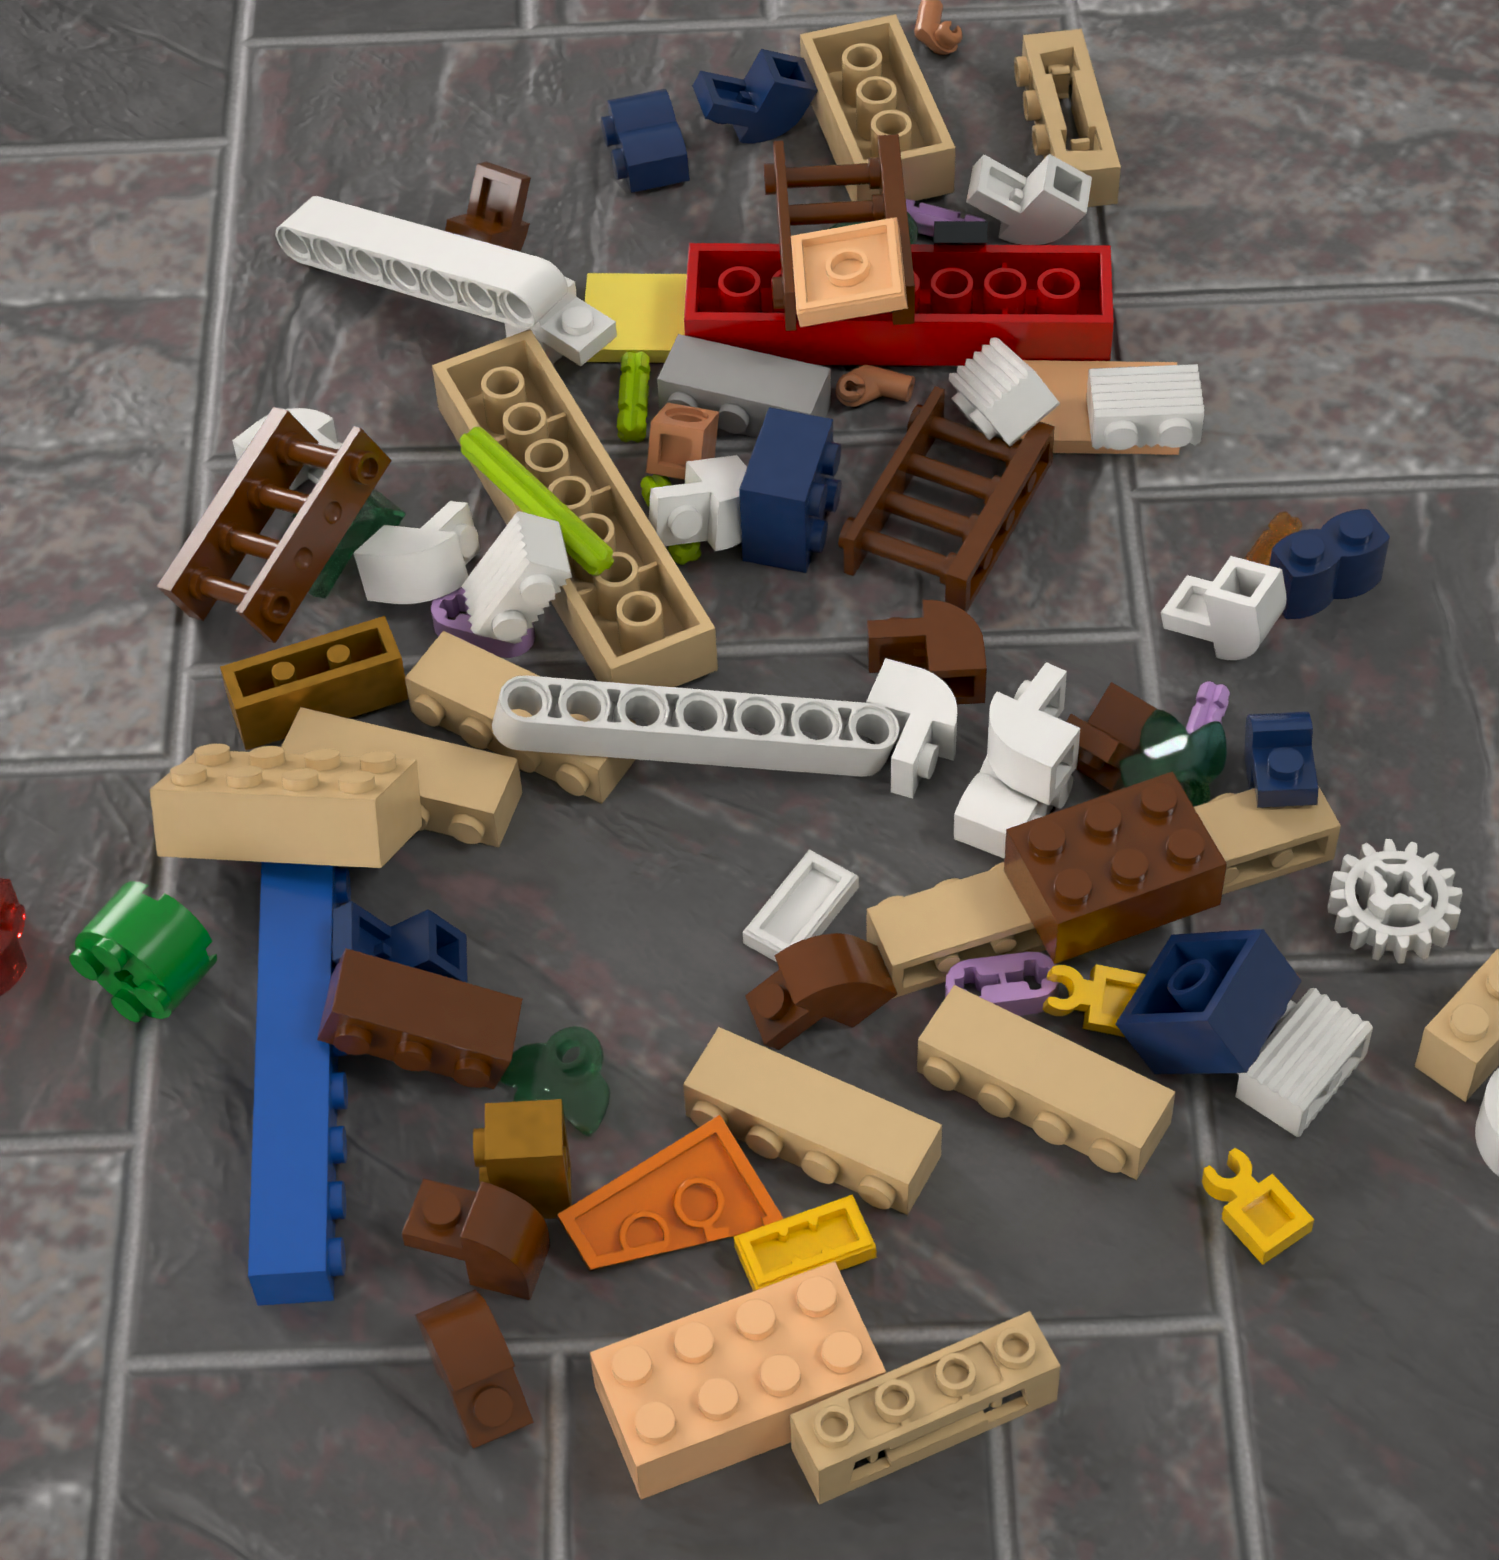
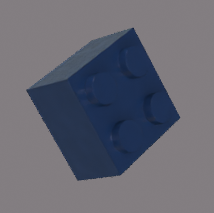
(789, 490)
(1209, 1002)

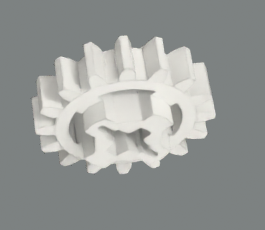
(1395, 901)

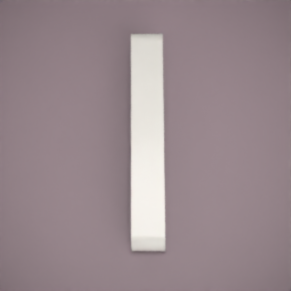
(423, 262)
(672, 740)

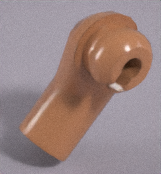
(933, 34)
(871, 383)

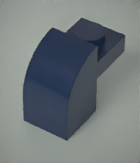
(764, 102)
(1281, 759)
(417, 942)

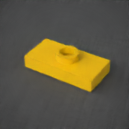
(806, 1242)

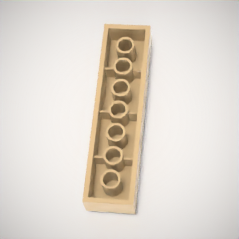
(640, 614)

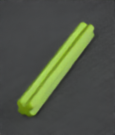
(535, 499)

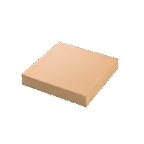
(848, 272)

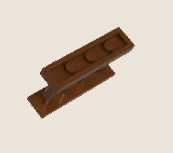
(880, 173)
(245, 505)
(981, 534)

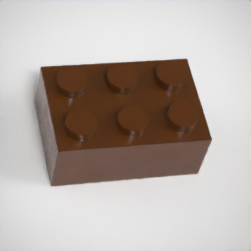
(1114, 867)

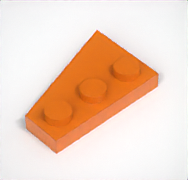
(672, 1201)

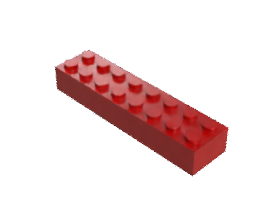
(1031, 297)

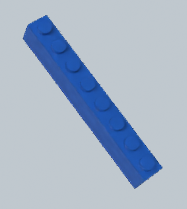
(296, 1091)

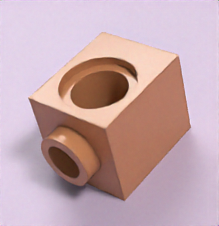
(680, 436)

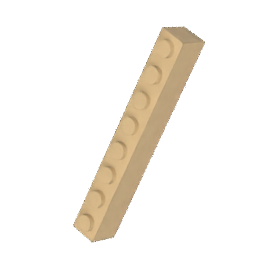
(984, 918)

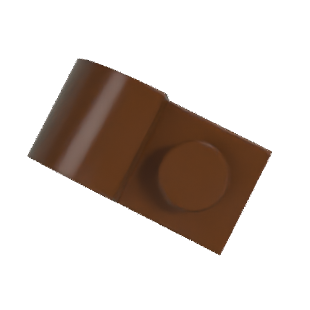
(495, 208)
(940, 641)
(1110, 735)
(817, 979)
(488, 1229)
(475, 1367)

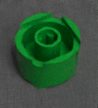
(143, 952)

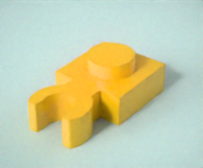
(1100, 997)
(1258, 1213)

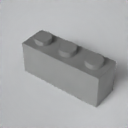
(741, 383)

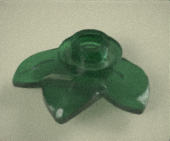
(1168, 747)
(542, 1075)

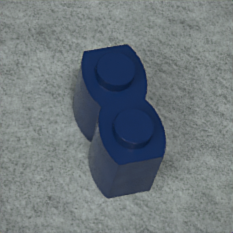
(646, 140)
(1331, 562)

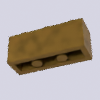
(331, 673)

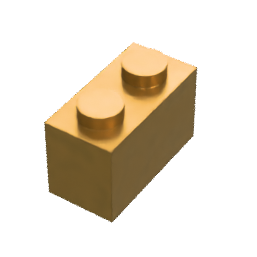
(526, 1153)

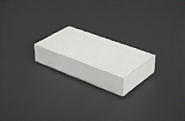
(801, 905)

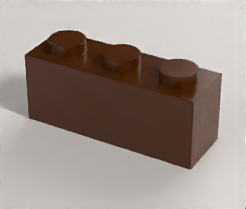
(420, 1020)

